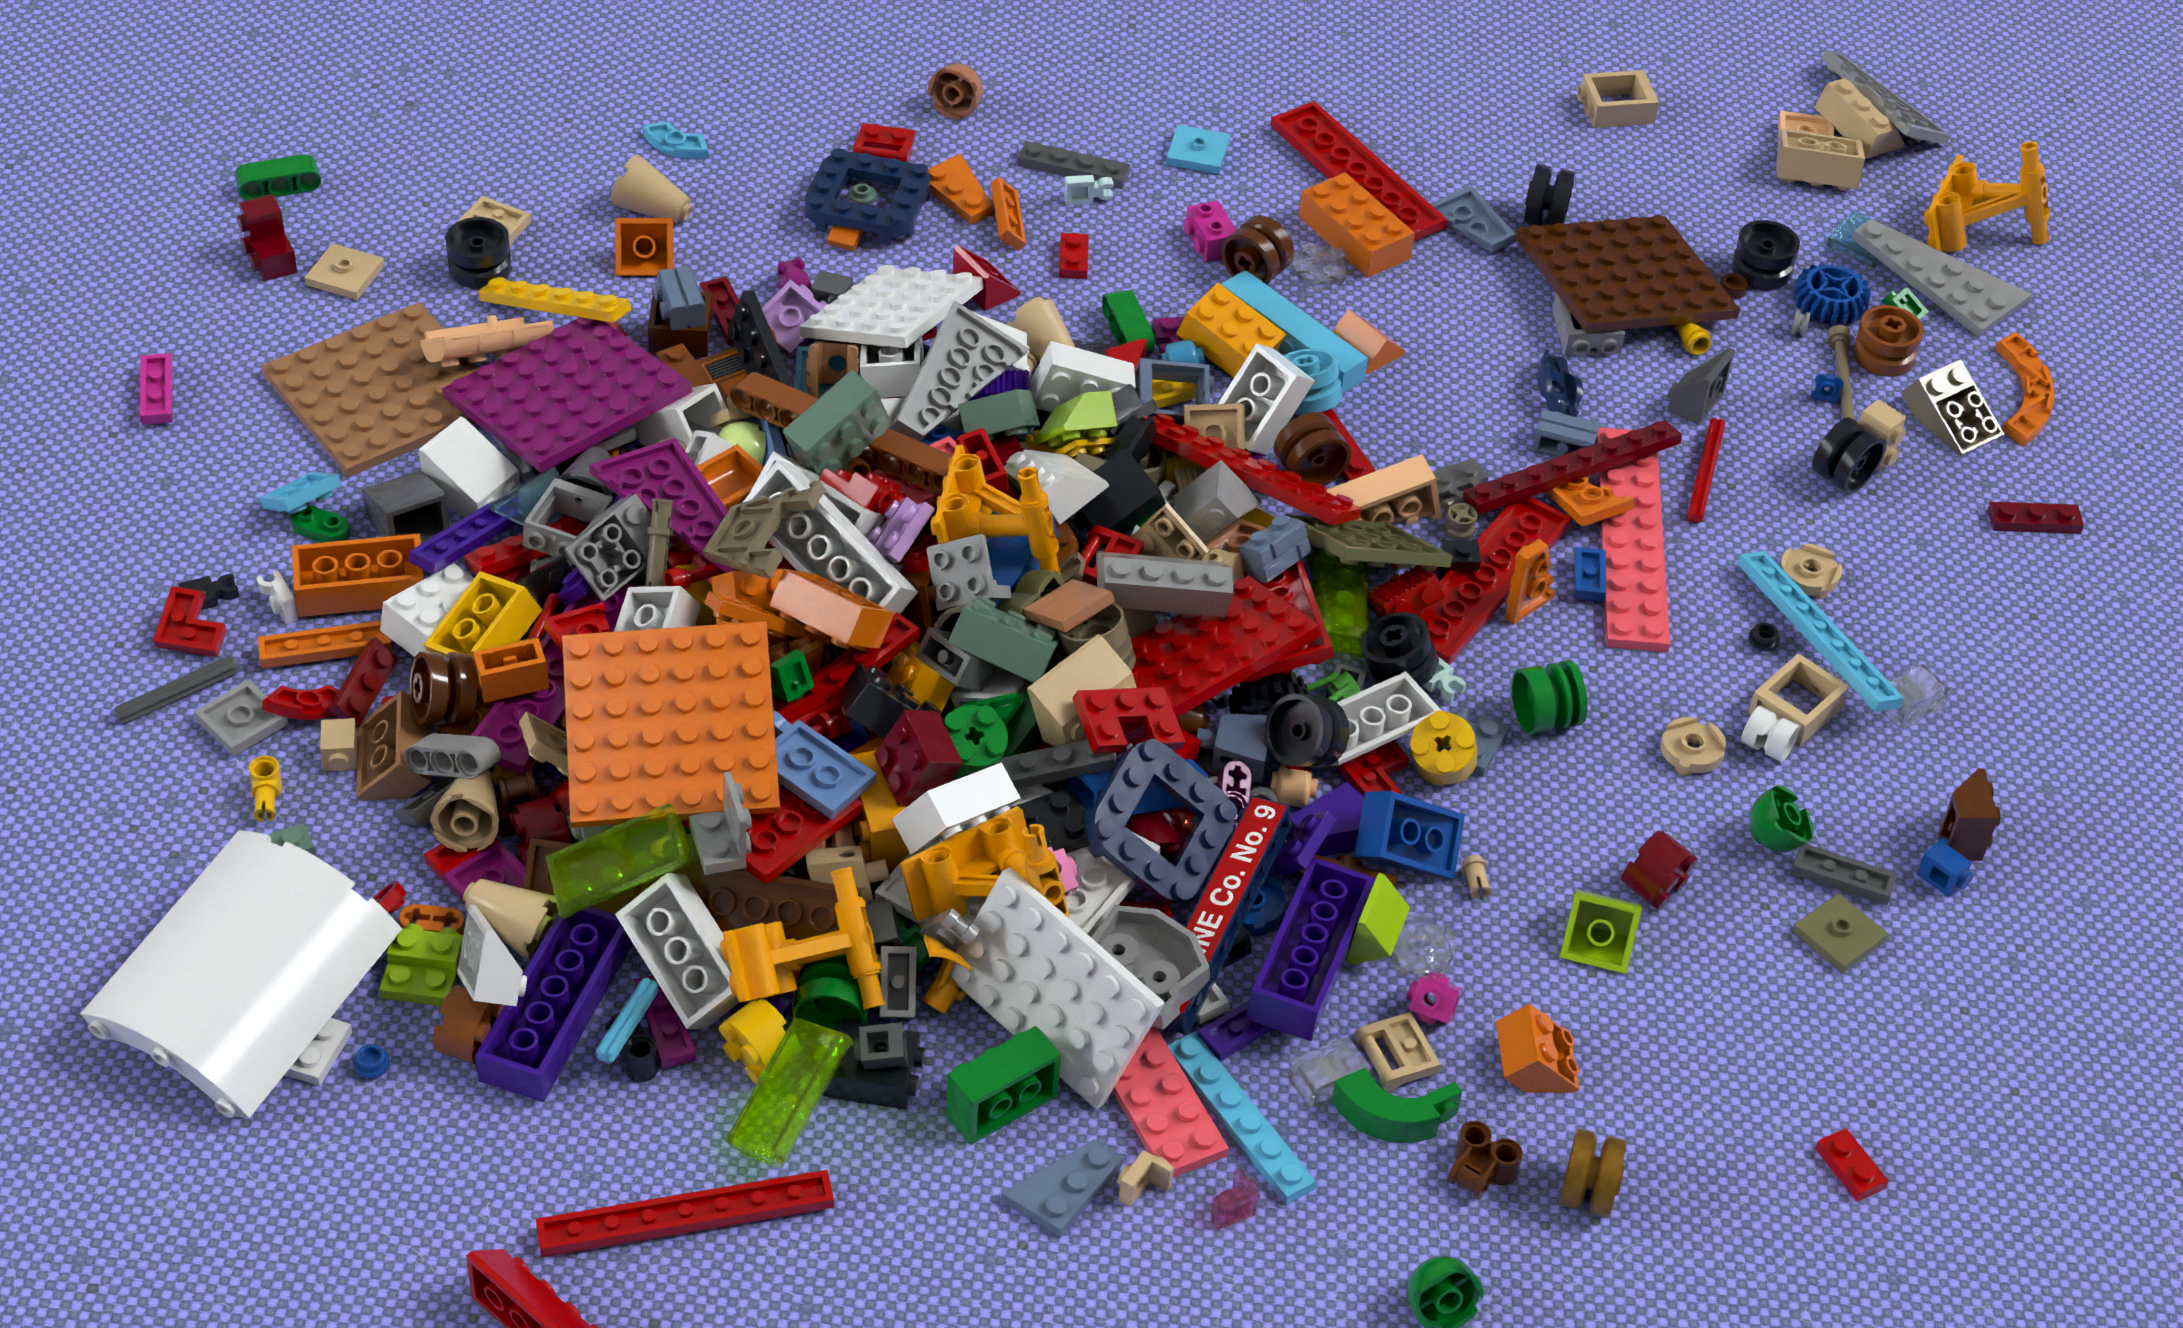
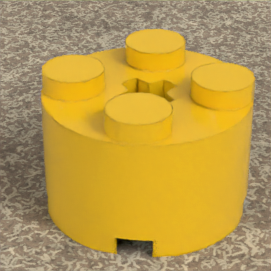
(1440, 731)
(753, 1036)

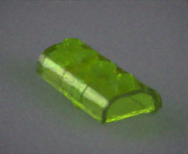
(1341, 599)
(618, 859)
(788, 1092)

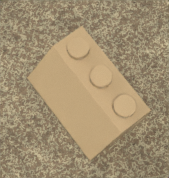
(1857, 118)
(1819, 159)
(1088, 668)

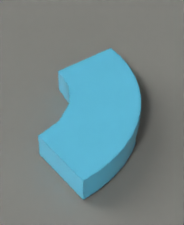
(675, 142)

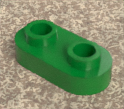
(320, 525)

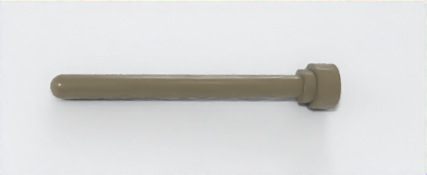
(1839, 340)

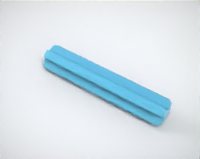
(627, 1020)

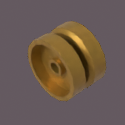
(1598, 1173)

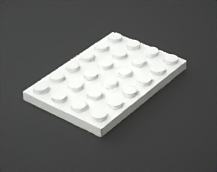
(891, 306)
(1050, 974)

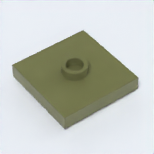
(1840, 933)

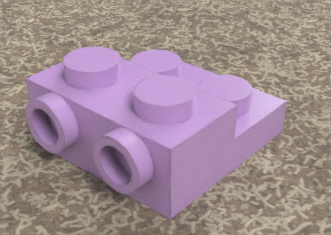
(789, 310)
(900, 529)

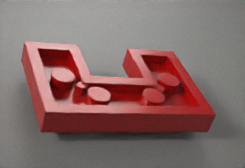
(1105, 709)

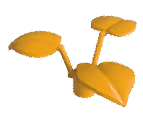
(944, 988)

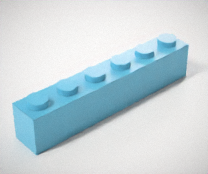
(1300, 328)

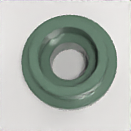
(862, 194)

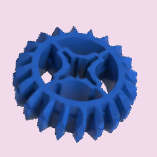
(1832, 294)

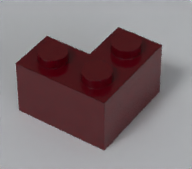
(266, 238)

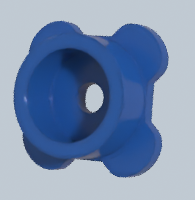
(1830, 381)

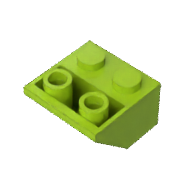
(1079, 418)

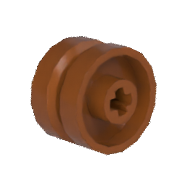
(1888, 340)

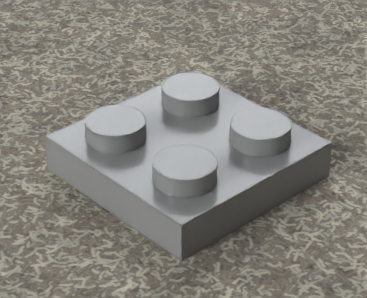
(237, 718)

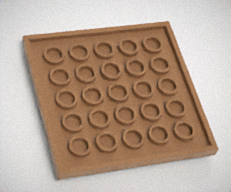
(370, 389)

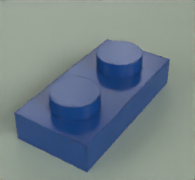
(1589, 574)

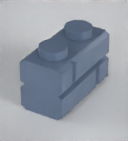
(680, 298)
(1563, 434)
(1275, 548)

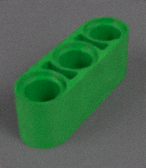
(278, 177)
(1127, 318)

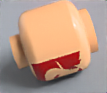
(1294, 785)

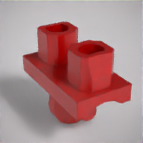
(826, 720)

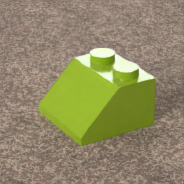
(1601, 931)

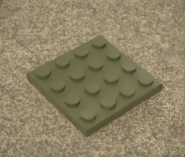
(1373, 543)

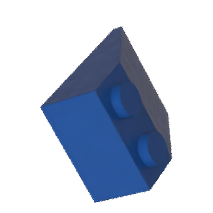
(1409, 834)

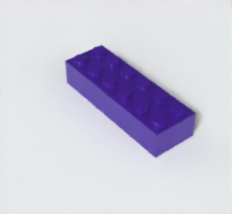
(1309, 949)
(561, 994)

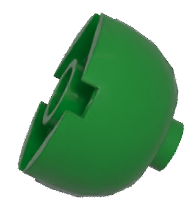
(1779, 822)
(1443, 1292)

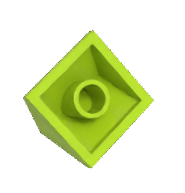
(1378, 923)

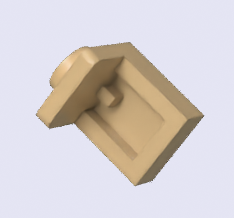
(729, 415)
(1145, 1169)

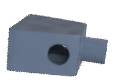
(1238, 739)

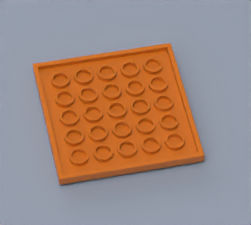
(665, 717)

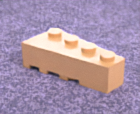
(1395, 493)

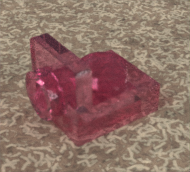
(1235, 1204)

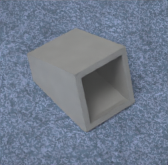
(1214, 501)

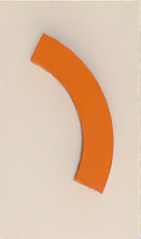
(2036, 387)

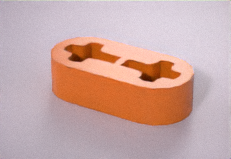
(432, 917)

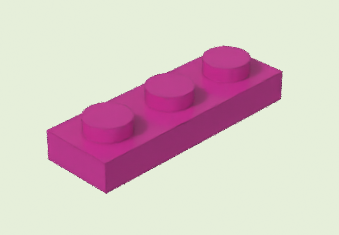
(156, 389)

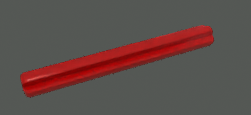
(1706, 470)

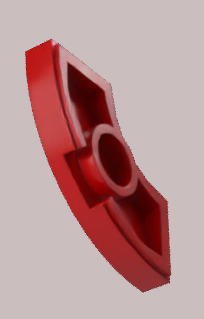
(301, 703)

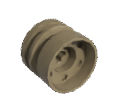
(1109, 624)

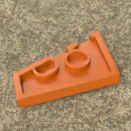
(959, 189)
(1588, 502)
(1529, 582)

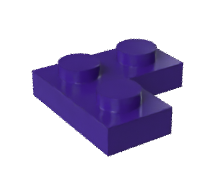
(1299, 852)

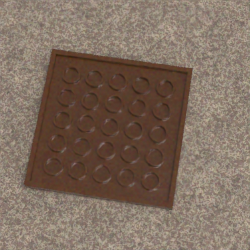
(1626, 273)

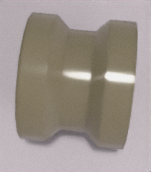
(1460, 521)

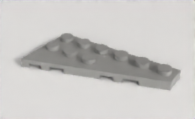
(1899, 112)
(1956, 287)
(957, 367)

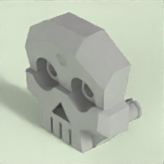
(1154, 950)

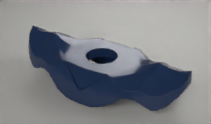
(1554, 371)

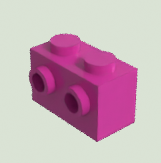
(1208, 228)

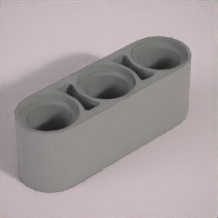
(452, 755)

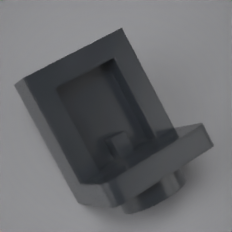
(1465, 555)

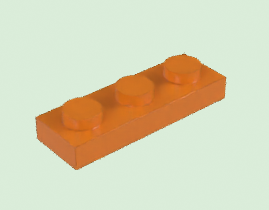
(1008, 214)

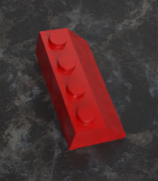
(515, 1295)

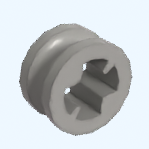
(1800, 323)

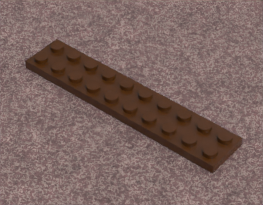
(731, 896)

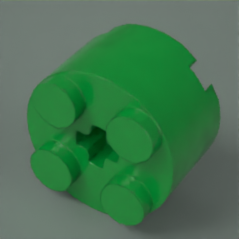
(977, 737)

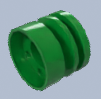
(1549, 697)
(828, 993)

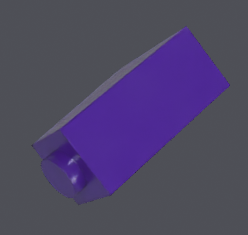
(1346, 807)

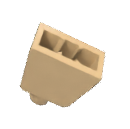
(823, 861)

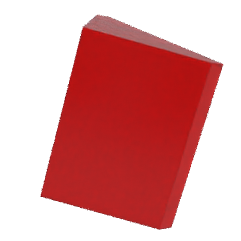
(996, 286)

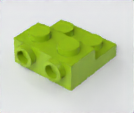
(421, 965)

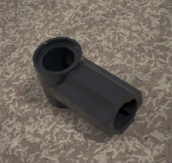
(638, 1054)

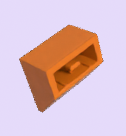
(510, 669)
(1537, 1052)

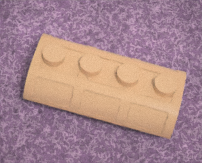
(479, 339)

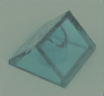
(522, 499)

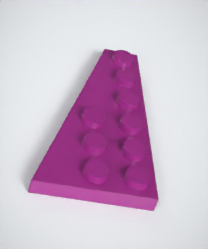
(667, 474)

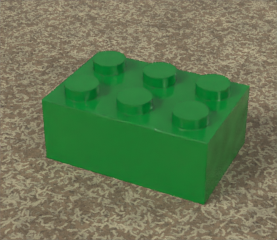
(1002, 1084)

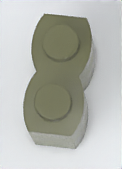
(1030, 589)

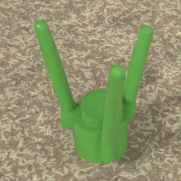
(1341, 686)

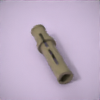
(658, 542)

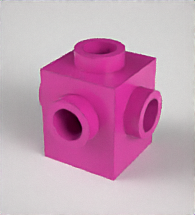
(1446, 998)

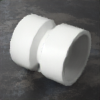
(1773, 735)

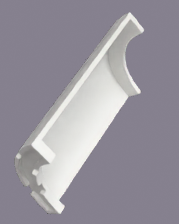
(244, 970)

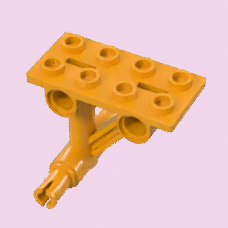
(1967, 200)
(968, 504)
(973, 862)
(765, 961)

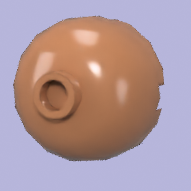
(956, 90)

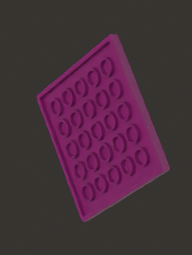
(566, 391)

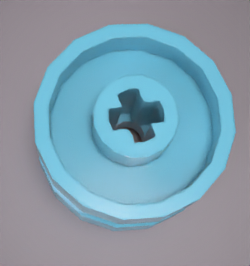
(1324, 369)

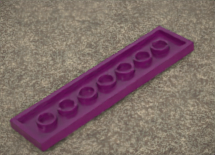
(503, 719)

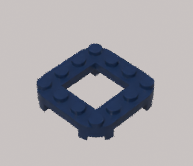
(840, 167)
(1117, 801)

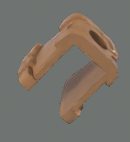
(818, 364)

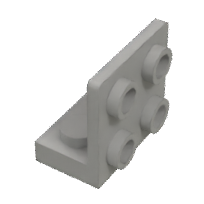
(963, 571)
(722, 835)

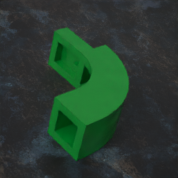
(1390, 1116)

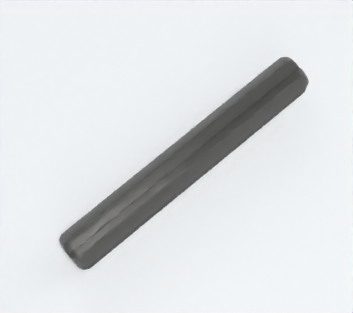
(176, 689)

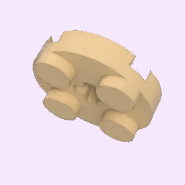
(1825, 574)
(1689, 759)

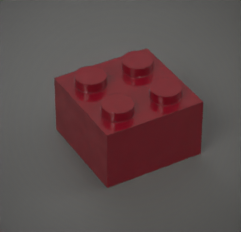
(917, 755)

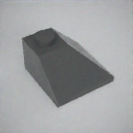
(1701, 388)

